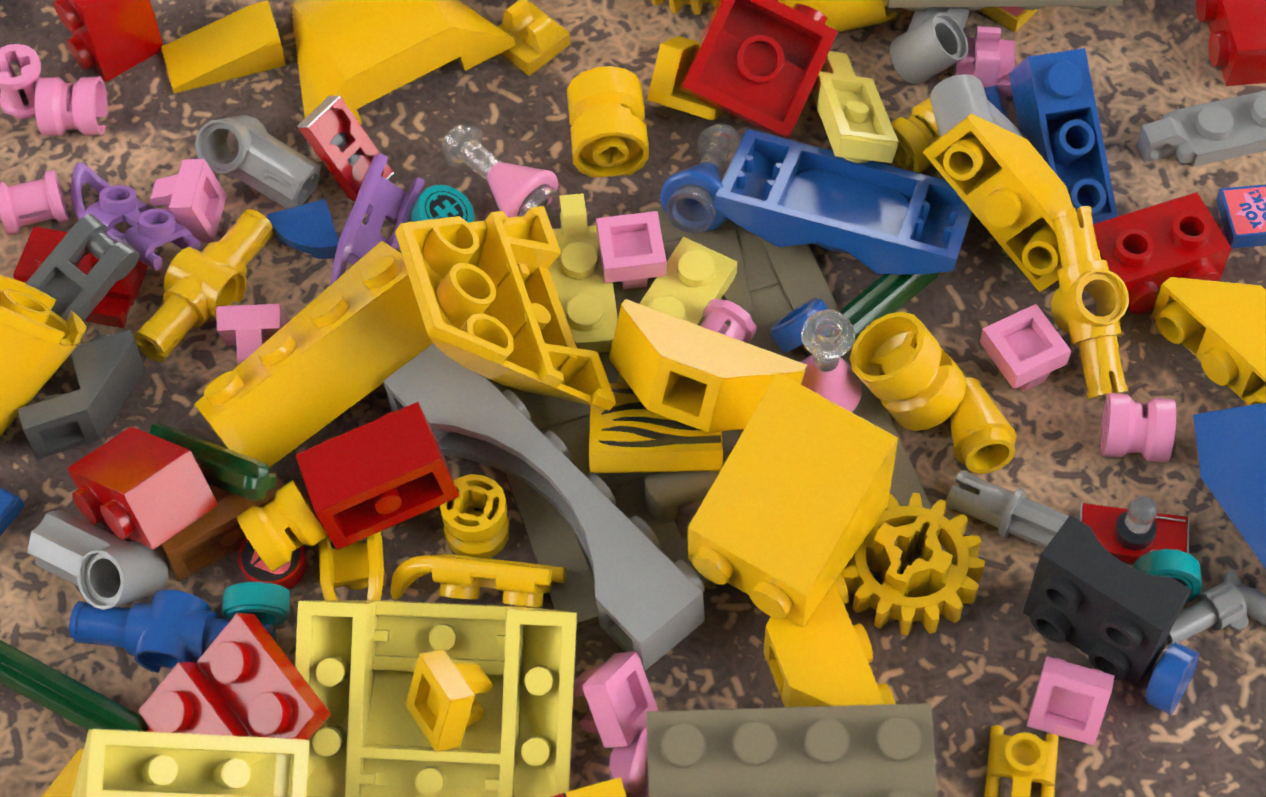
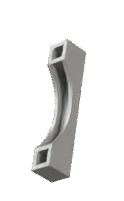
(639, 591)

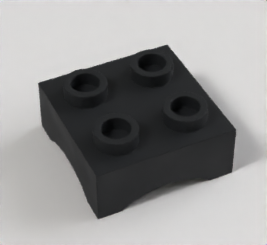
(1102, 604)

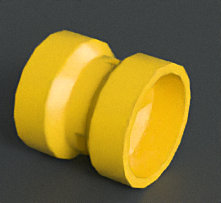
(914, 137)
(282, 526)
(474, 531)

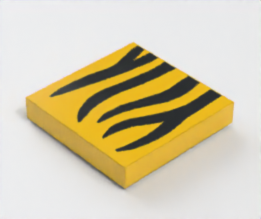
(642, 441)

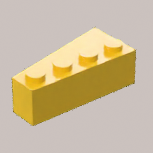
(320, 360)

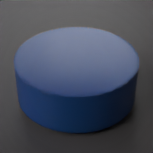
(789, 328)
(1171, 677)

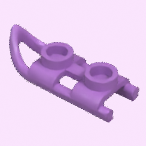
(380, 201)
(120, 204)

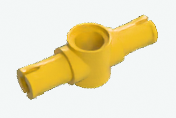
(1086, 271)
(201, 282)

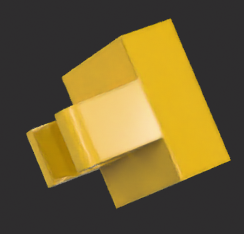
(535, 36)
(444, 698)

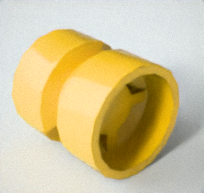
(607, 122)
(908, 371)

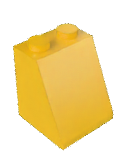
(793, 501)

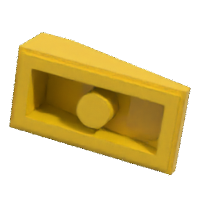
(225, 49)

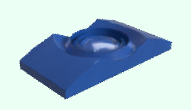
(869, 209)

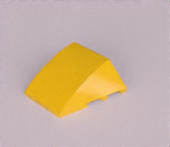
(383, 44)
(496, 306)

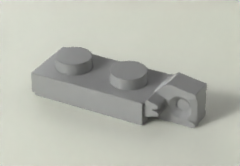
(1208, 131)

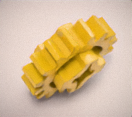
(928, 585)

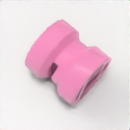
(70, 105)
(1138, 427)

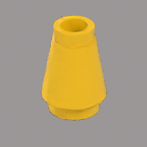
(979, 429)

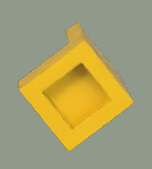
(669, 71)

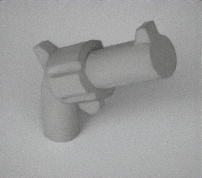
(1220, 607)

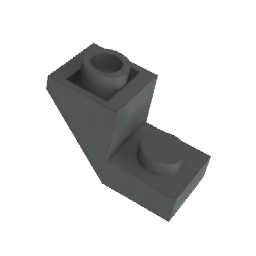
(106, 375)

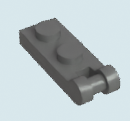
(72, 286)

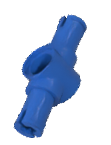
(156, 633)

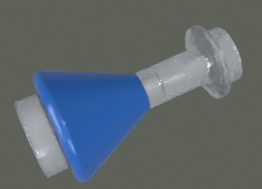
(691, 193)

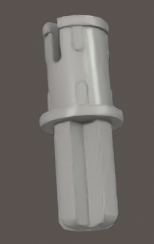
(1004, 509)

